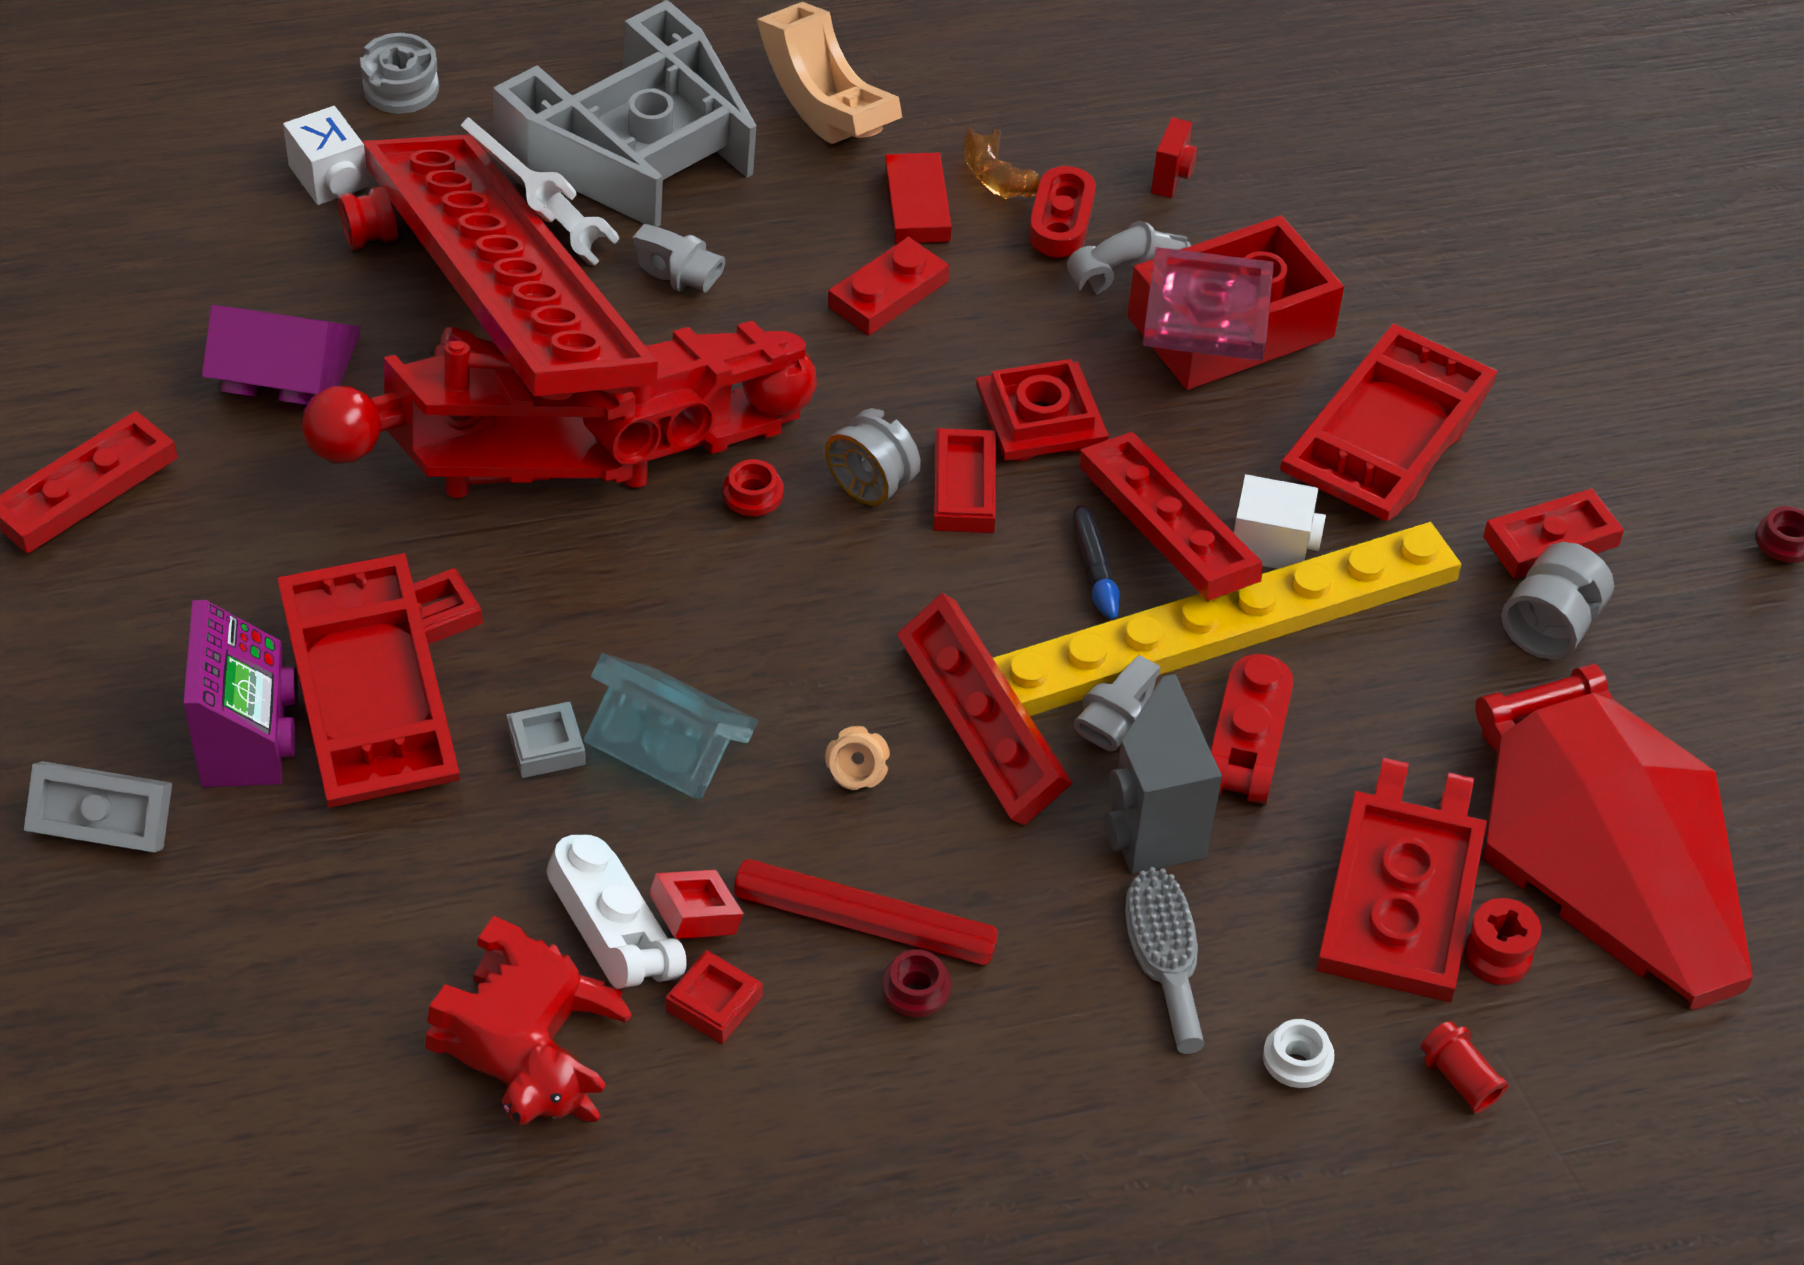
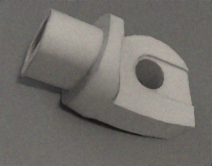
(677, 258)
(1114, 706)

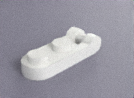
(612, 914)

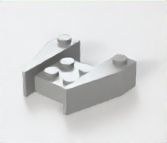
(635, 125)

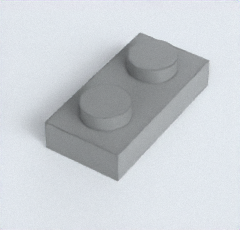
(98, 806)

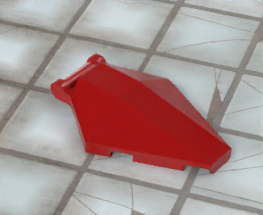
(1616, 833)

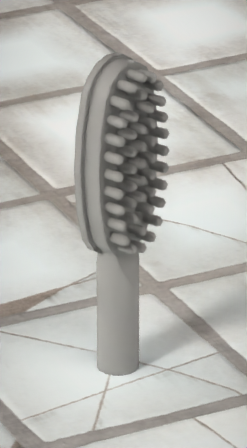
(1166, 948)

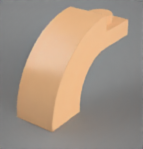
(818, 77)

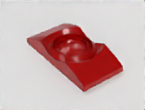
(1390, 423)
(367, 680)

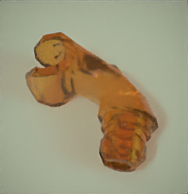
(994, 174)

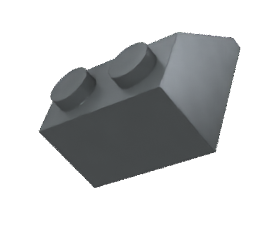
(1163, 785)

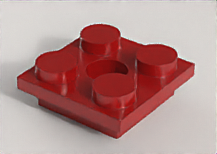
(1030, 430)

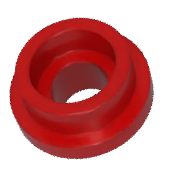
(753, 488)

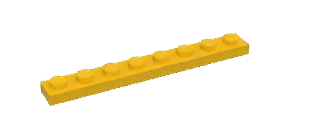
(1200, 629)

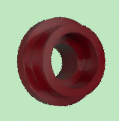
(1782, 534)
(916, 968)

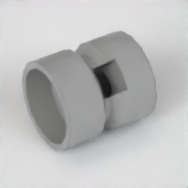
(1557, 600)

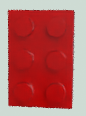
(1302, 299)

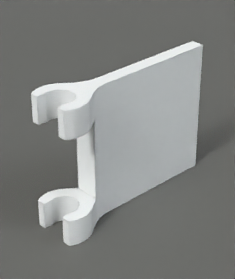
(545, 196)

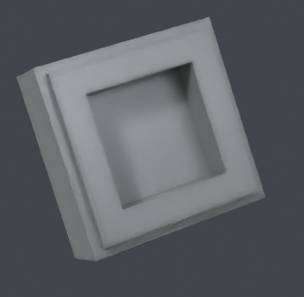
(546, 739)

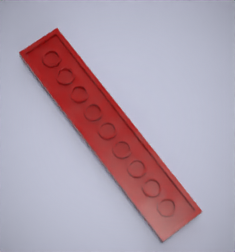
(510, 268)

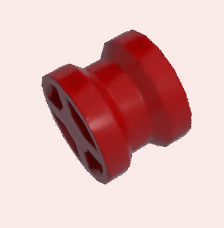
(367, 218)
(1510, 956)

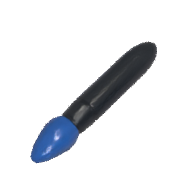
(1104, 590)

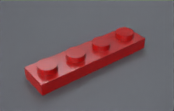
(1171, 516)
(984, 709)

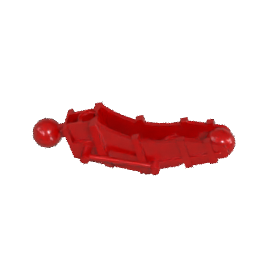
(481, 425)

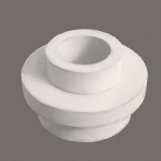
(1299, 1038)

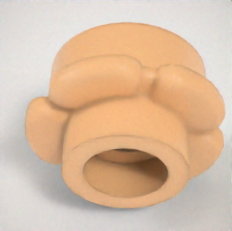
(845, 770)

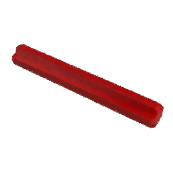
(866, 911)

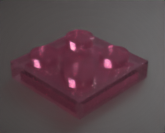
(1209, 304)

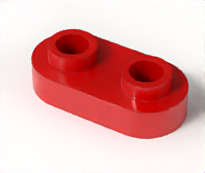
(1062, 211)

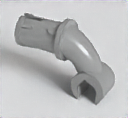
(1129, 246)

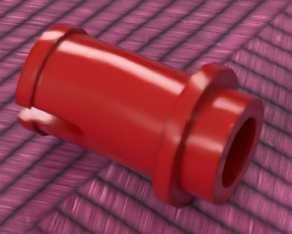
(1463, 1065)

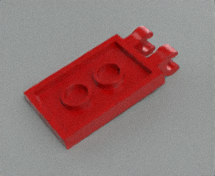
(1404, 888)

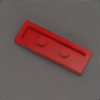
(83, 481)

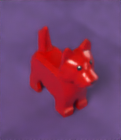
(512, 1021)

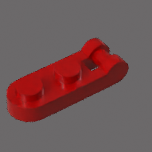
(1252, 725)

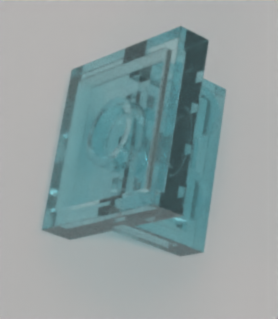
(663, 725)

